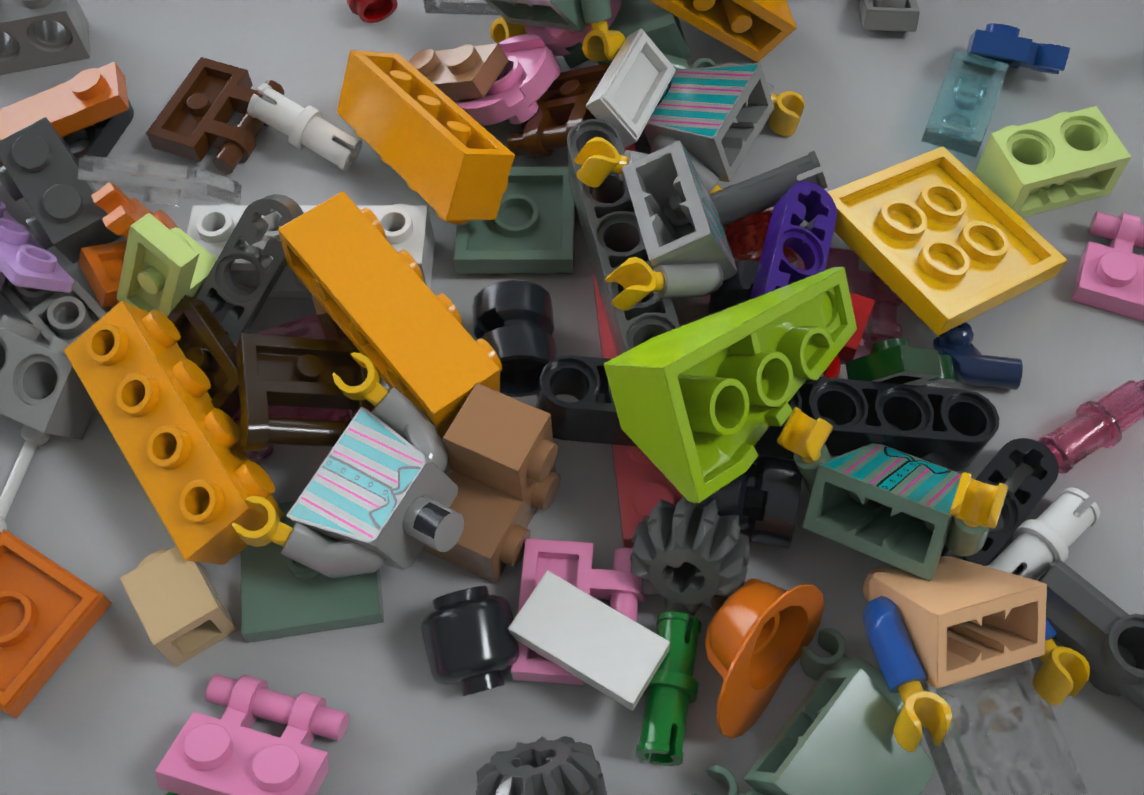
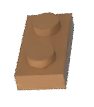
(462, 71)

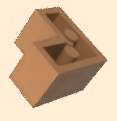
(503, 473)

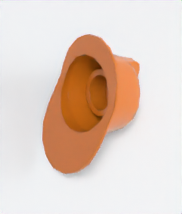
(755, 644)

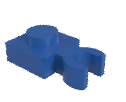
(1002, 44)

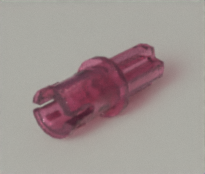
(1096, 425)

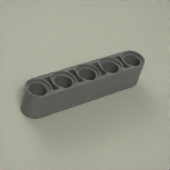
(611, 239)

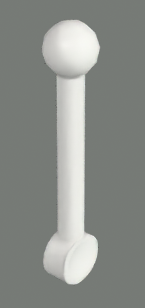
(33, 439)

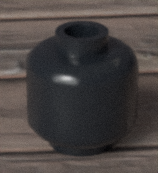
(470, 639)

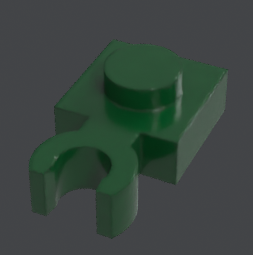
(901, 364)

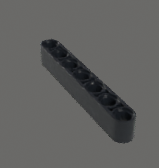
(861, 409)

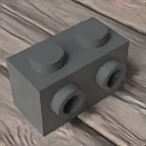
(46, 175)

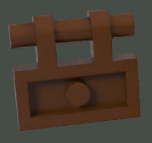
(560, 104)
(200, 114)

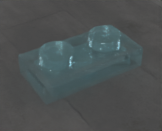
(965, 103)

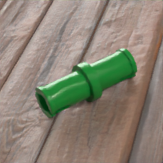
(670, 692)

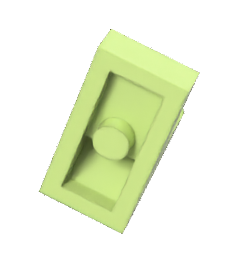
(161, 266)

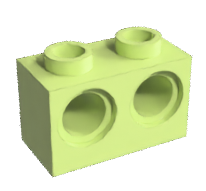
(1053, 161)

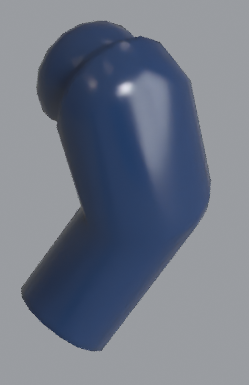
(972, 366)

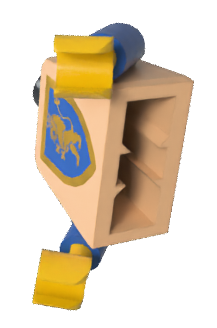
(958, 629)

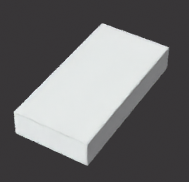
(632, 86)
(589, 640)

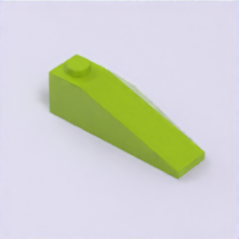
(717, 384)

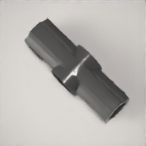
(1094, 628)

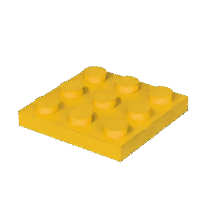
(942, 239)

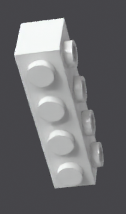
(404, 226)

